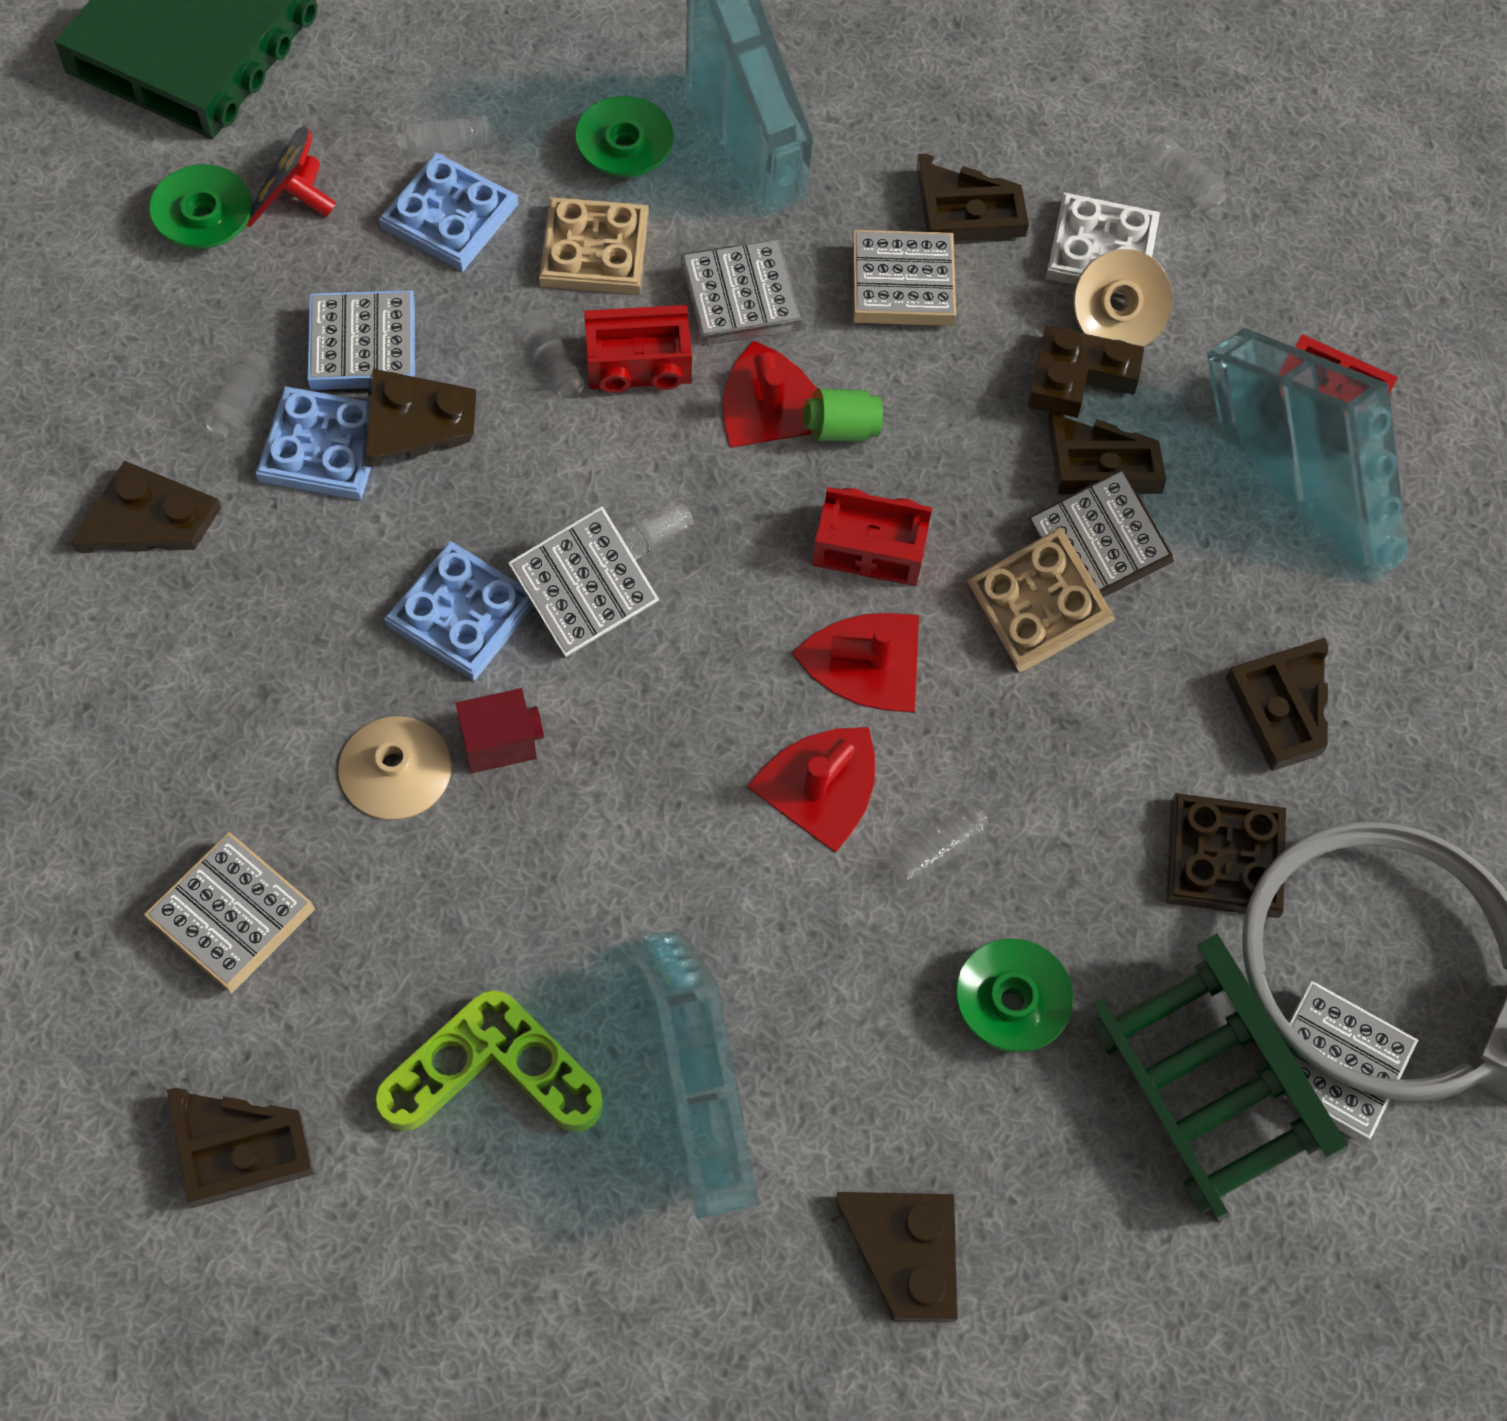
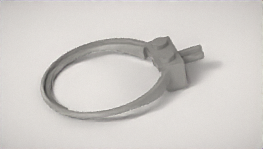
(1479, 881)

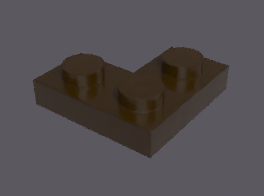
(1072, 360)

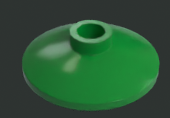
(619, 122)
(198, 191)
(1019, 969)

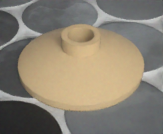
(1145, 292)
(400, 789)

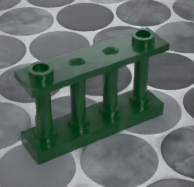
(1277, 1078)

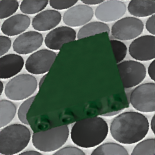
(182, 55)

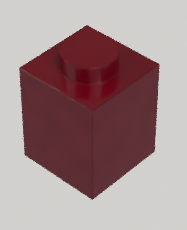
(499, 730)

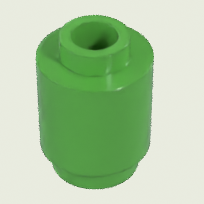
(843, 415)

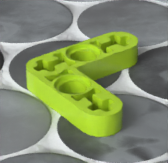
(481, 1049)

